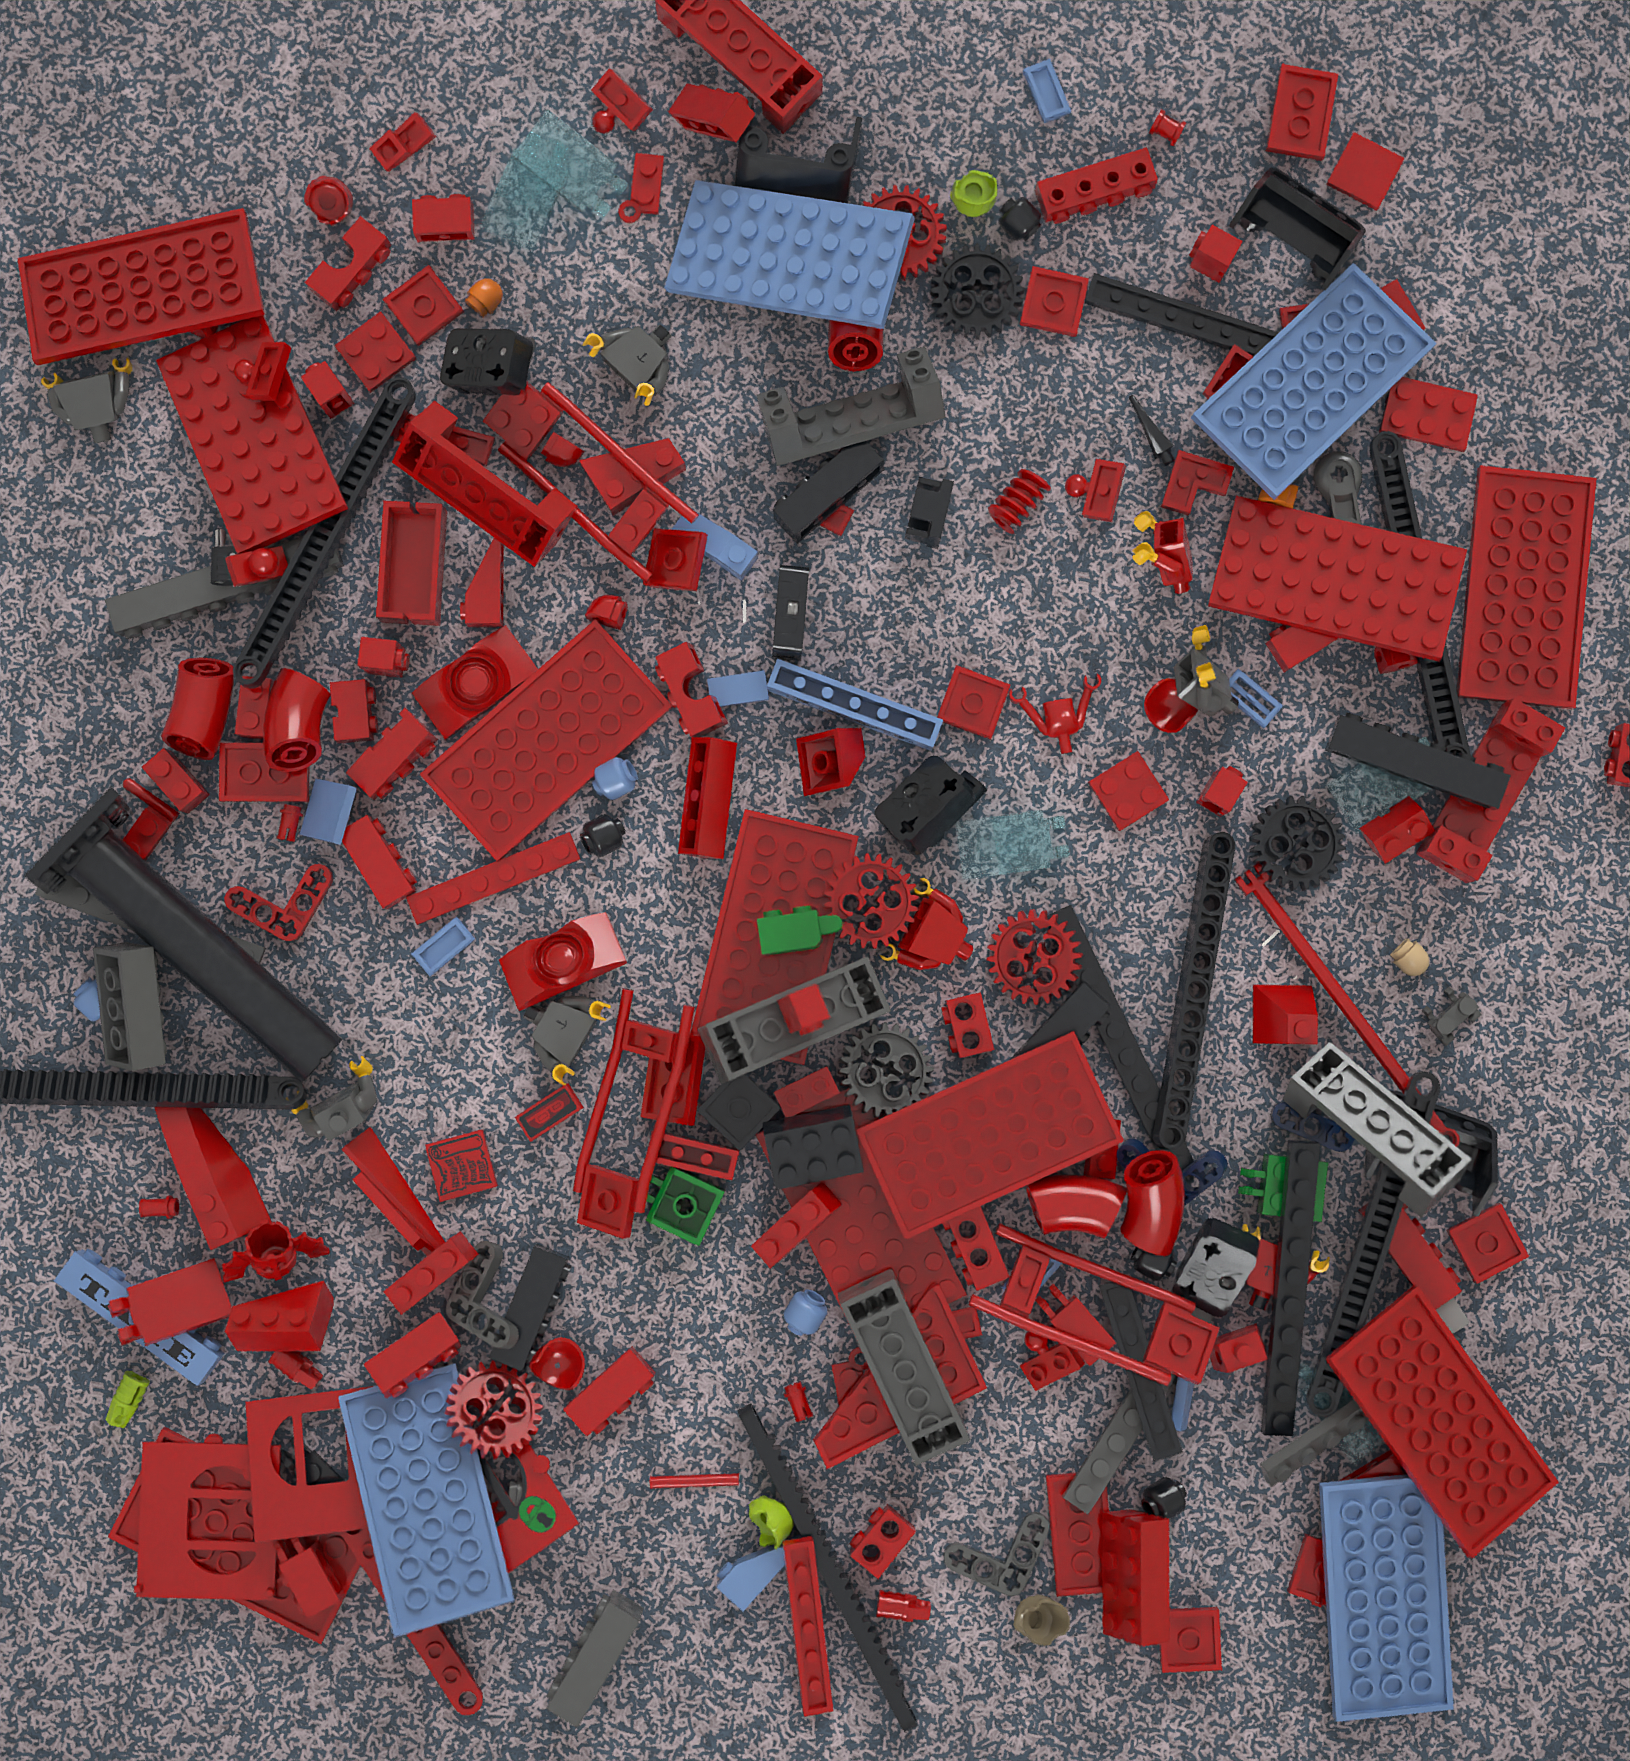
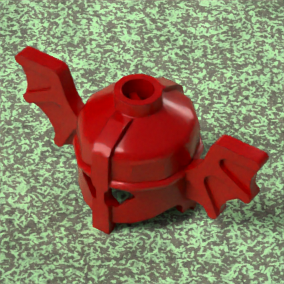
(272, 1252)

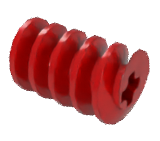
(1017, 498)

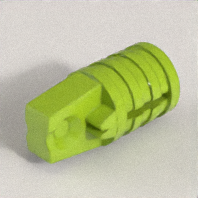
(126, 1399)

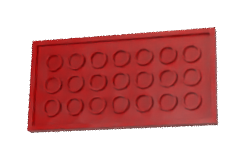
(140, 286)
(253, 453)
(1338, 578)
(1526, 587)
(546, 740)
(772, 868)
(989, 1135)
(864, 1234)
(1442, 1421)
(234, 1521)

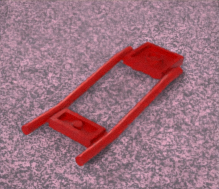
(525, 423)
(609, 1196)
(1178, 1341)

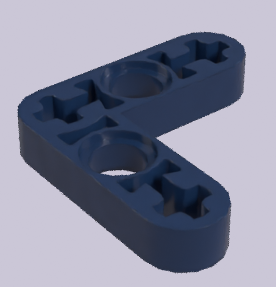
(1324, 1134)
(1194, 1169)

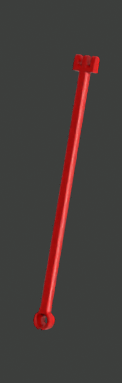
(1333, 987)

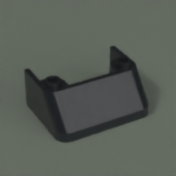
(793, 175)
(1301, 221)
(1478, 1142)

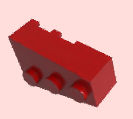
(619, 485)

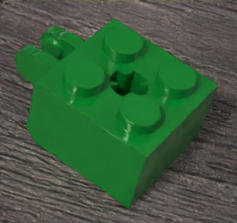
(795, 931)
(1272, 1186)
(667, 1211)

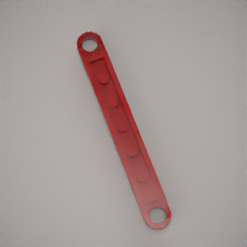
(429, 1642)

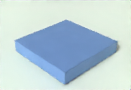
(328, 811)

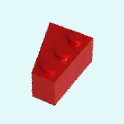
(392, 756)
(283, 1320)

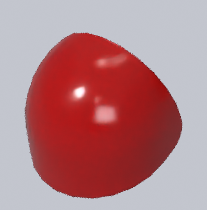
(1166, 709)
(570, 1360)

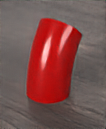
(854, 346)
(199, 707)
(293, 721)
(1154, 1202)
(1075, 1203)

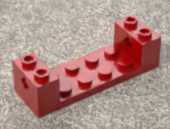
(749, 53)
(477, 492)
(1467, 829)

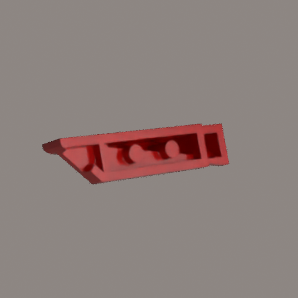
(391, 1193)

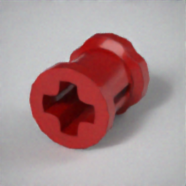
(1167, 127)

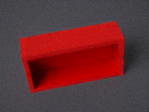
(411, 563)
(1136, 1577)

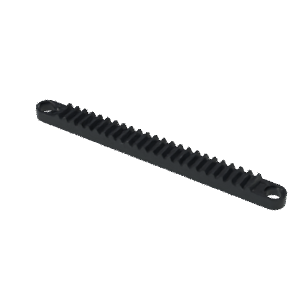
(1402, 518)
(324, 537)
(148, 1089)
(1366, 1258)
(830, 1570)

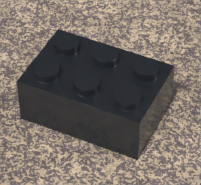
(812, 1147)

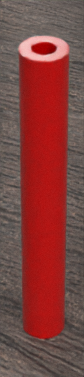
(705, 1480)

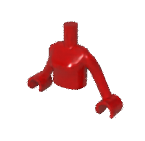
(1059, 715)

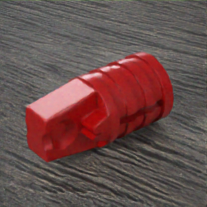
(296, 1367)
(902, 1606)

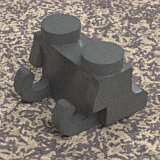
(1452, 1016)

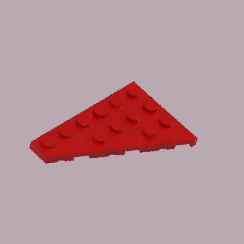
(864, 1415)

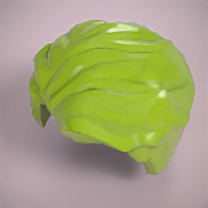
(974, 193)
(772, 1519)

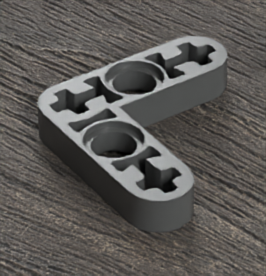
(471, 1299)
(1000, 1568)

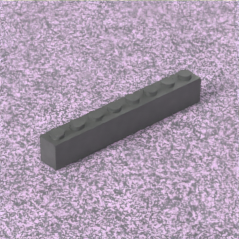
(189, 595)

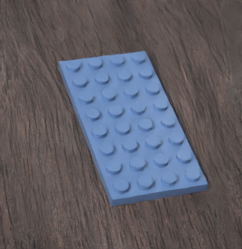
(790, 253)
(1313, 381)
(424, 1505)
(1385, 1599)

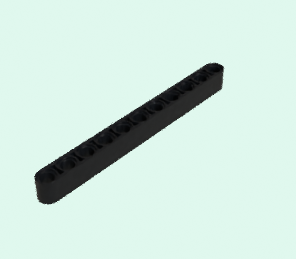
(1184, 1001)

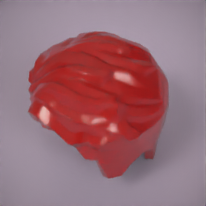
(329, 199)

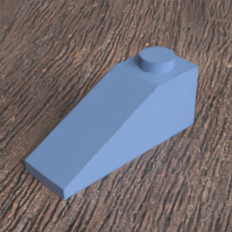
(722, 546)
(750, 1574)

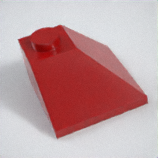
(830, 759)
(1284, 1014)

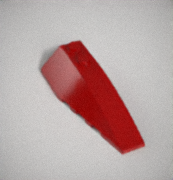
(212, 1176)

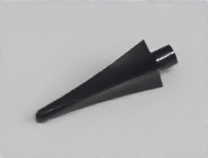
(1158, 442)

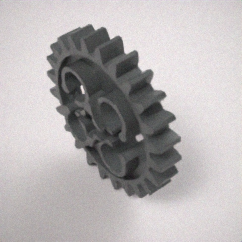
(897, 1046)

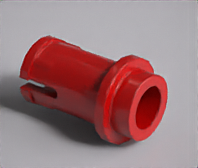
(289, 819)
(159, 1207)
(798, 1401)

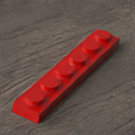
(493, 878)
(807, 1626)

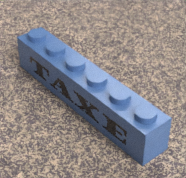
(854, 704)
(97, 1285)

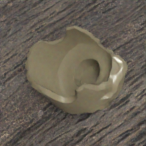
(1041, 1619)

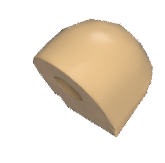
(1411, 958)

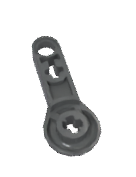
(1340, 495)

